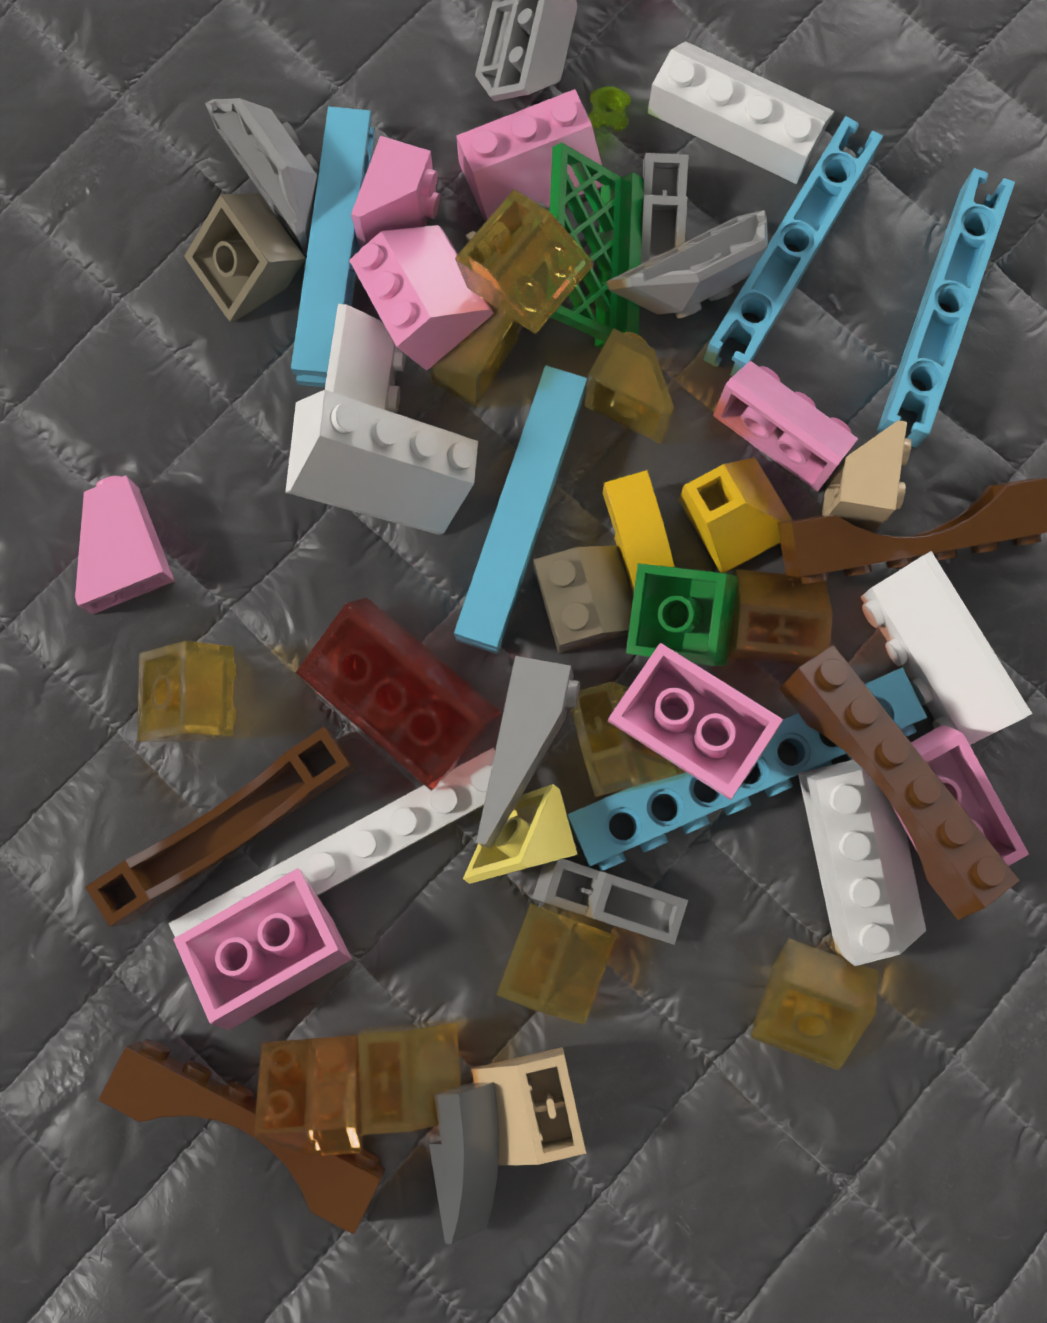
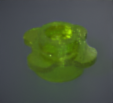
(611, 98)

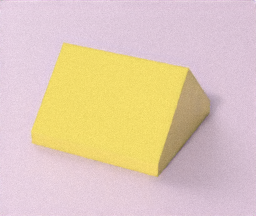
(531, 837)

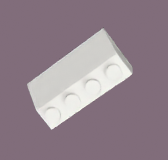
(738, 111)
(364, 360)
(378, 462)
(943, 651)
(862, 864)

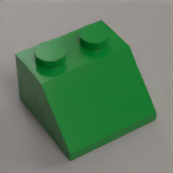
(684, 612)

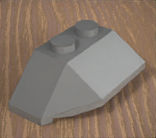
(524, 46)
(271, 160)
(697, 268)

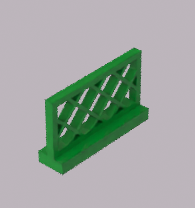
(615, 248)

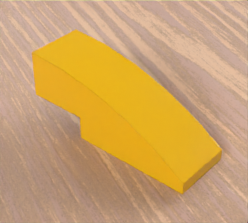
(637, 523)

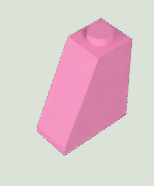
(117, 547)

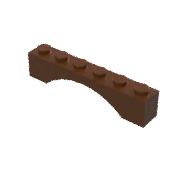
(831, 544)
(951, 847)
(186, 854)
(155, 1086)

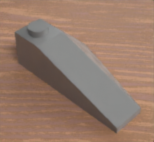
(530, 721)

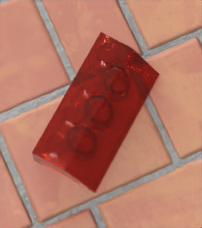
(397, 692)

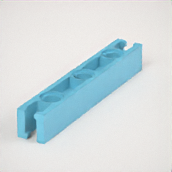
(804, 227)
(332, 240)
(953, 283)
(521, 510)

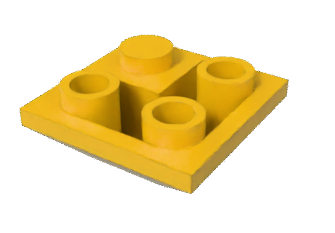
(734, 512)

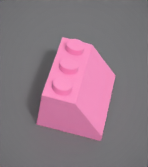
(518, 151)
(419, 291)
(784, 424)
(695, 721)
(961, 773)
(261, 950)

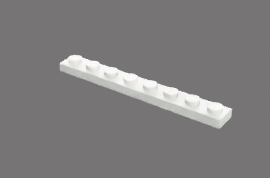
(368, 839)

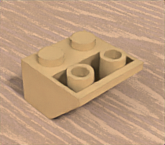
(868, 480)
(534, 1108)

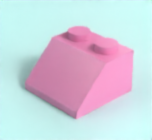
(395, 190)

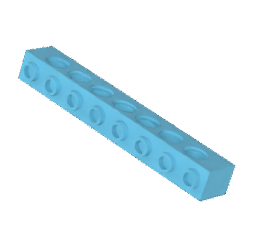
(591, 822)

